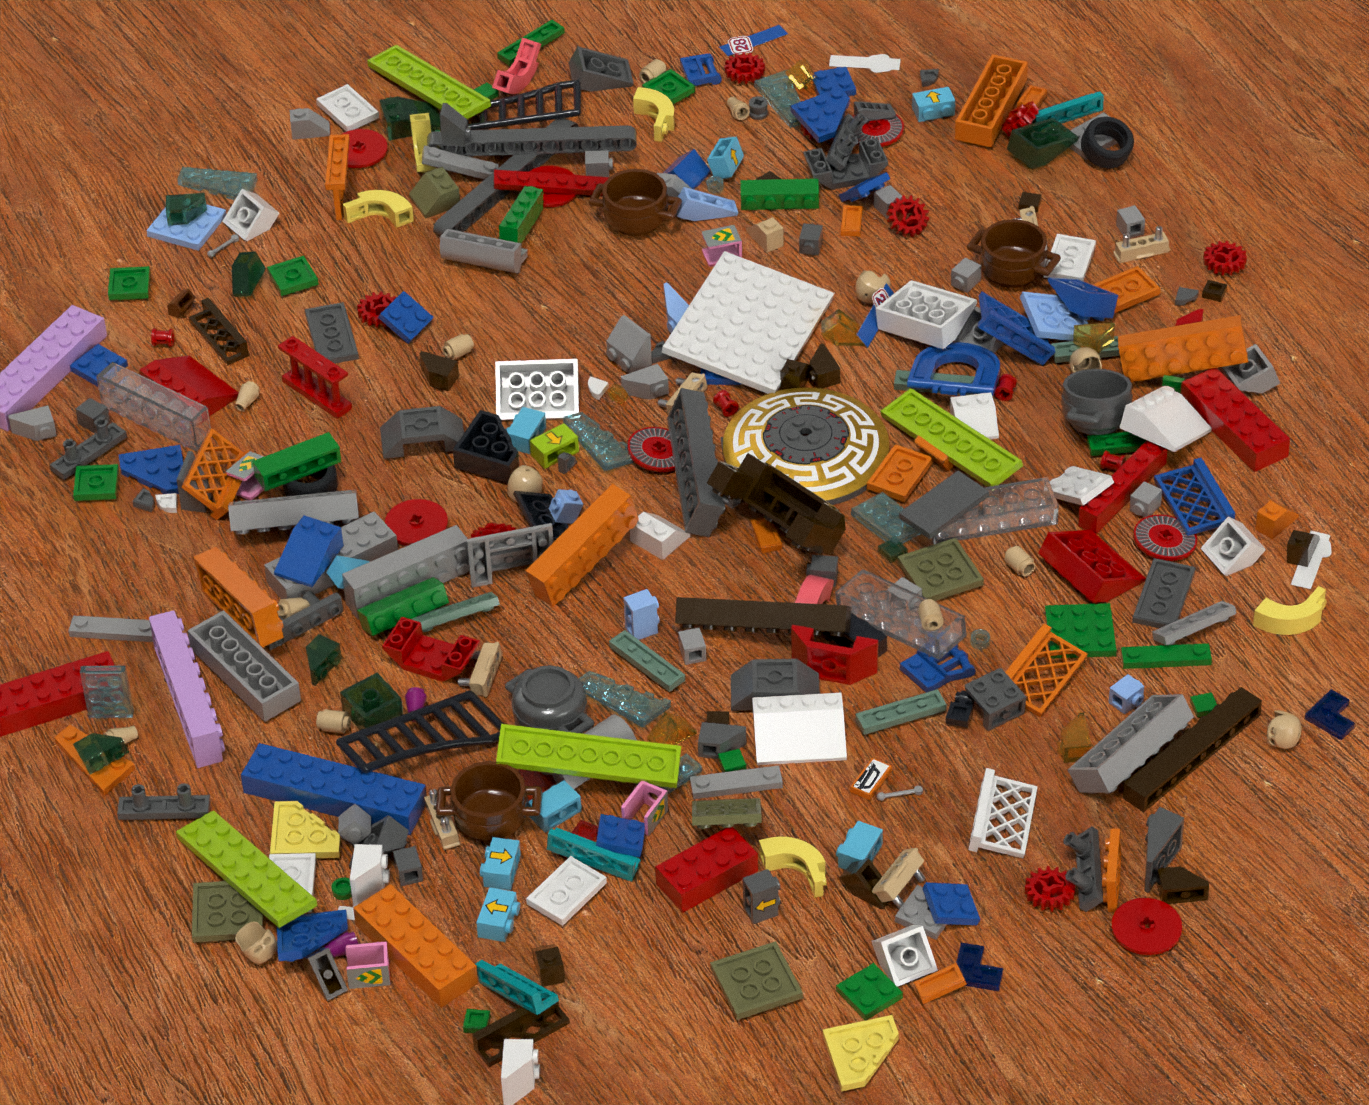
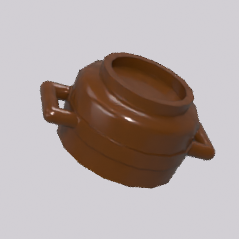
(635, 201)
(1013, 252)
(488, 800)

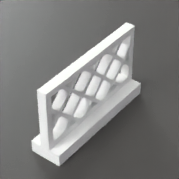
(985, 807)

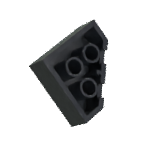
(486, 449)

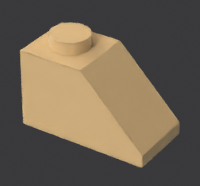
(767, 234)

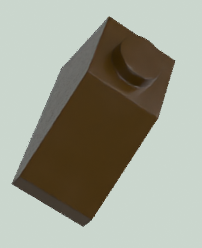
(823, 368)
(439, 371)
(794, 374)
(1301, 547)
(861, 879)
(1180, 886)
(548, 964)
(324, 973)

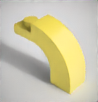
(658, 106)
(420, 129)
(379, 203)
(1290, 619)
(796, 855)

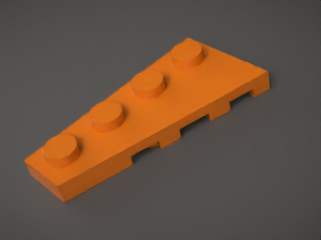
(104, 779)

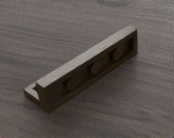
(225, 332)
(515, 1026)

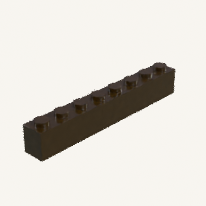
(762, 615)
(1191, 749)

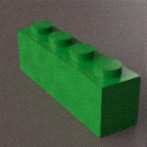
(779, 194)
(522, 215)
(297, 461)
(405, 603)

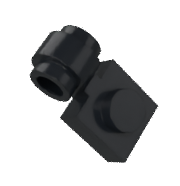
(960, 710)

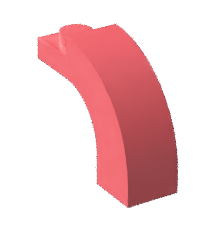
(521, 71)
(815, 590)

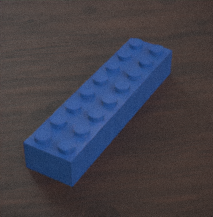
(331, 786)

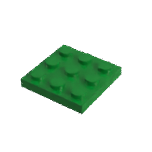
(1083, 626)

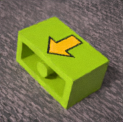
(552, 443)

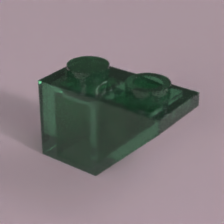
(184, 208)
(246, 273)
(322, 657)
(100, 750)

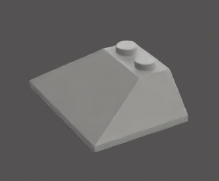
(506, 551)

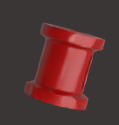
(162, 337)
(1005, 389)
(725, 403)
(1106, 458)

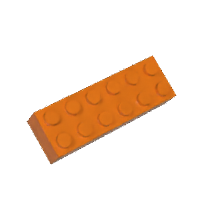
(991, 100)
(1183, 348)
(582, 545)
(239, 596)
(416, 945)

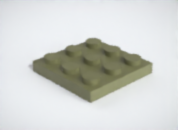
(941, 570)
(726, 812)
(220, 912)
(756, 980)

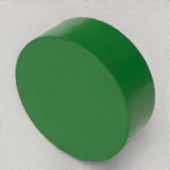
(341, 888)

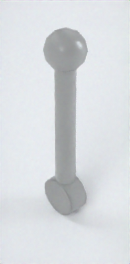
(234, 238)
(918, 790)

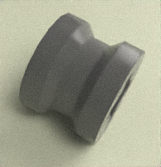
(758, 108)

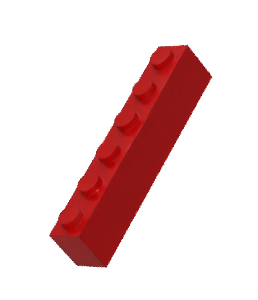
(1138, 468)

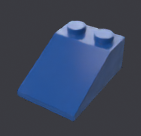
(1085, 298)
(309, 551)

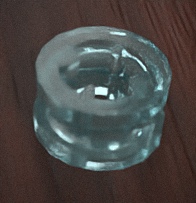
(718, 182)
(979, 644)

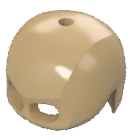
(868, 284)
(1084, 359)
(524, 479)
(1285, 728)
(256, 942)

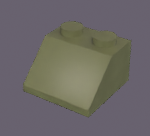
(435, 193)

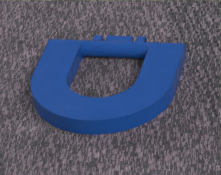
(932, 357)

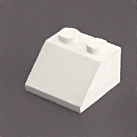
(250, 215)
(977, 412)
(657, 535)
(1232, 547)
(368, 872)
(905, 954)
(518, 1069)

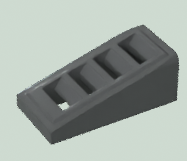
(873, 111)

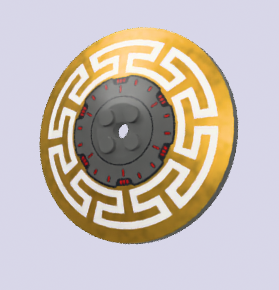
(832, 461)

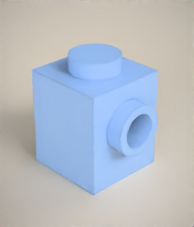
(566, 506)
(1126, 694)

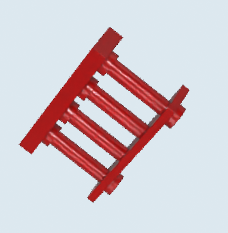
(310, 387)

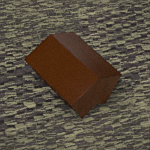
(174, 306)

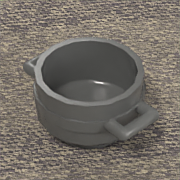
(1095, 400)
(549, 700)

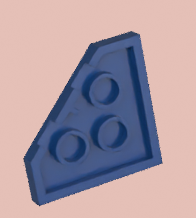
(822, 113)
(154, 467)
(309, 933)

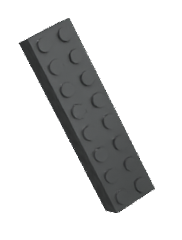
(694, 462)

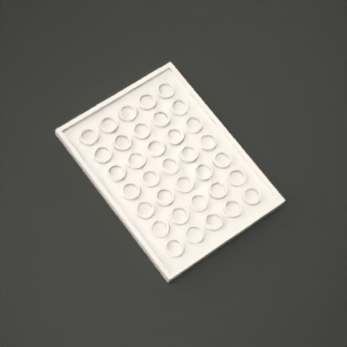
(748, 322)

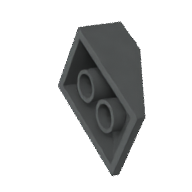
(599, 70)
(1163, 843)

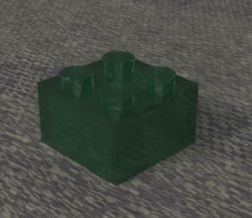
(371, 702)

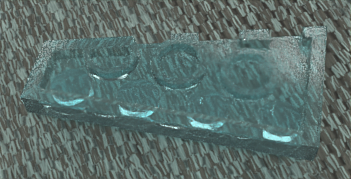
(780, 95)
(217, 181)
(597, 442)
(623, 699)

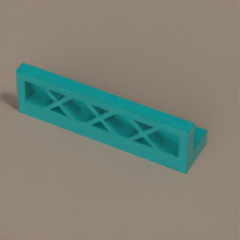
(1072, 109)
(587, 852)
(515, 987)

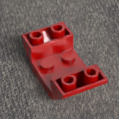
(426, 654)
(832, 661)

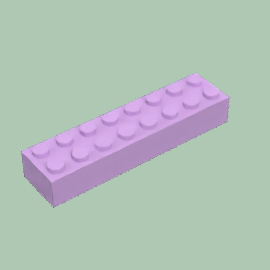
(47, 360)
(187, 689)

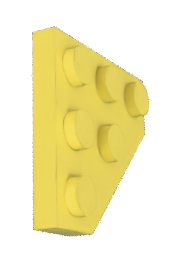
(301, 832)
(859, 1049)

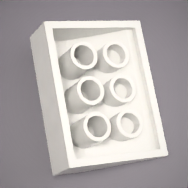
(925, 314)
(537, 385)
(1164, 419)
(799, 728)

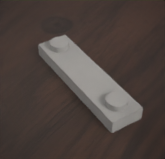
(457, 162)
(1215, 613)
(110, 628)
(736, 782)

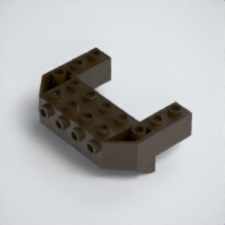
(798, 511)

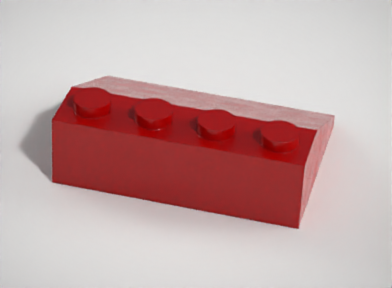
(191, 380)
(1089, 564)

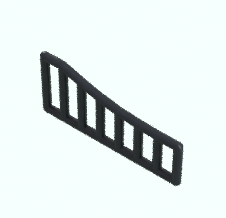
(540, 115)
(420, 748)

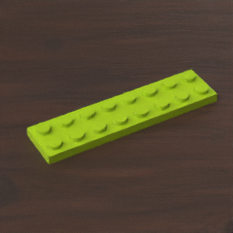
(428, 81)
(957, 440)
(588, 755)
(246, 869)

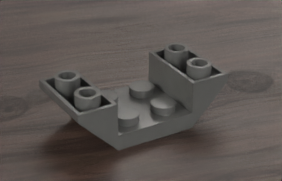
(859, 166)
(419, 426)
(770, 679)

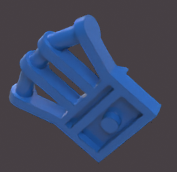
(930, 676)

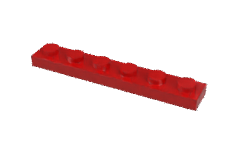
(547, 181)

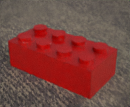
(706, 869)

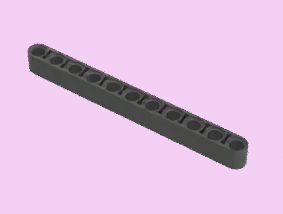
(542, 141)
(484, 197)

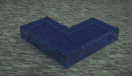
(1327, 715)
(975, 973)

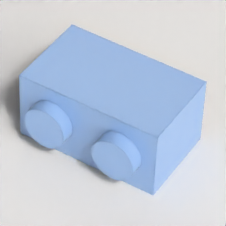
(641, 614)

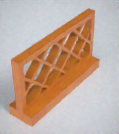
(337, 170)
(229, 484)
(1028, 656)

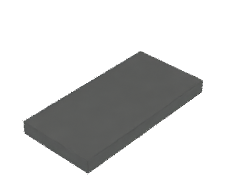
(332, 332)
(943, 504)
(1163, 593)

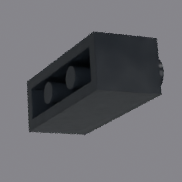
(863, 629)

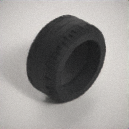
(1111, 127)
(327, 483)

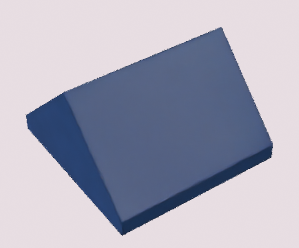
(690, 169)

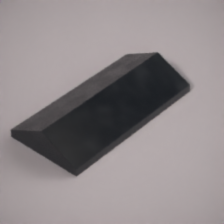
(536, 510)

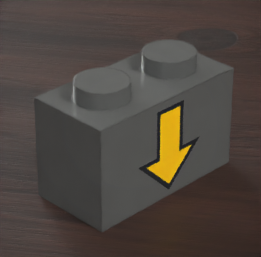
(761, 896)

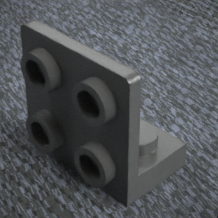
(997, 698)

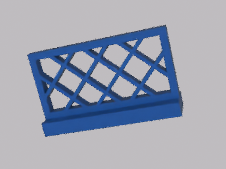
(1012, 329)
(1209, 493)

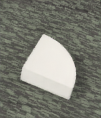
(597, 387)
(167, 502)

